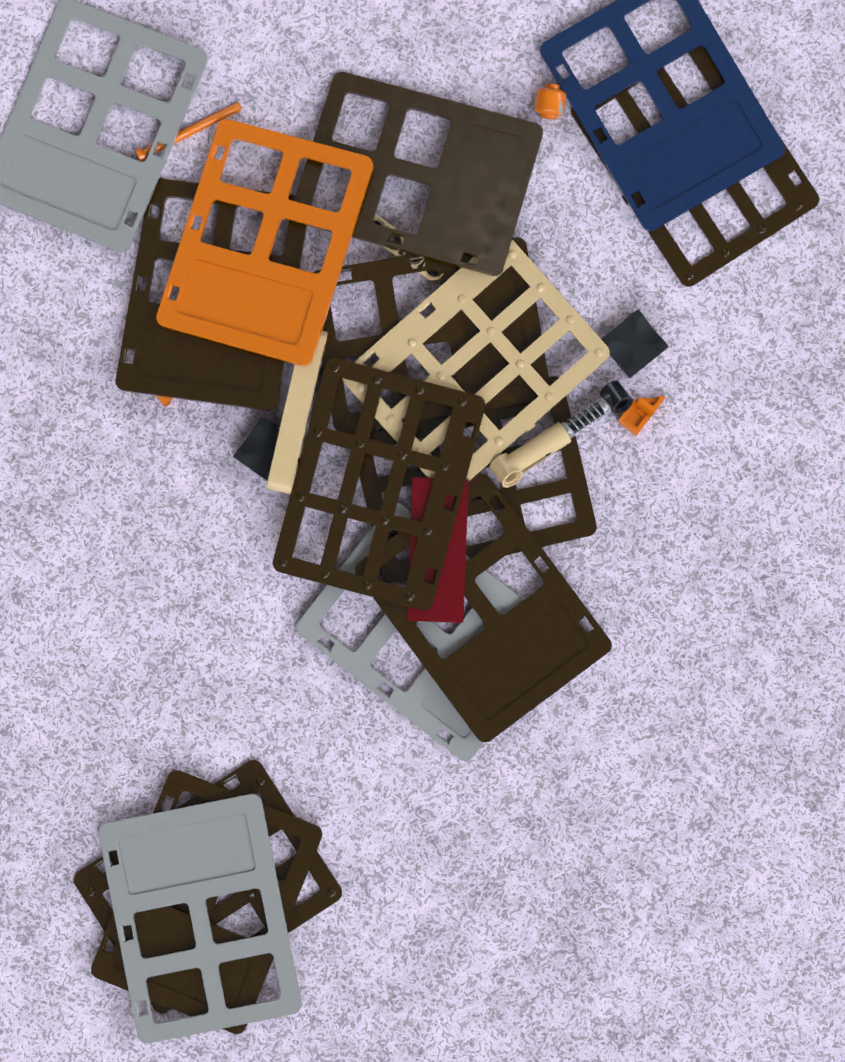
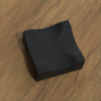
(634, 343)
(259, 448)

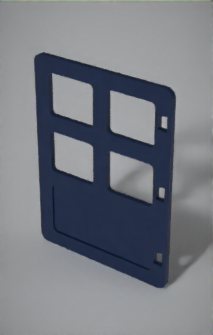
(692, 148)

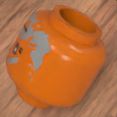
(550, 101)

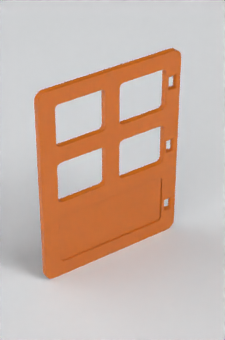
(248, 297)

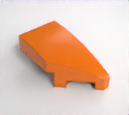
(639, 413)

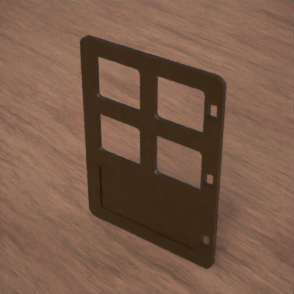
(473, 189)
(456, 332)
(186, 365)
(518, 654)
(171, 930)

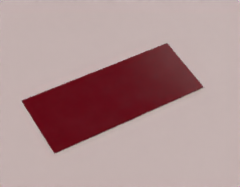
(449, 597)

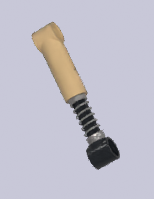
(510, 467)

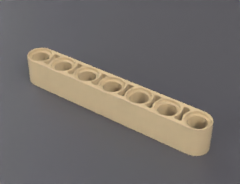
(295, 422)

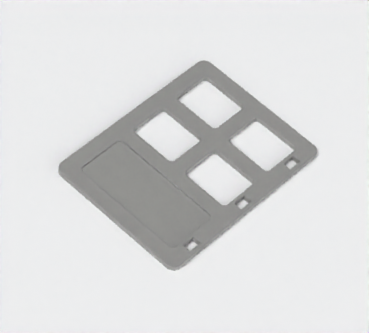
(71, 177)
(424, 700)
(187, 859)

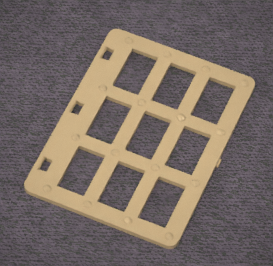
(458, 295)

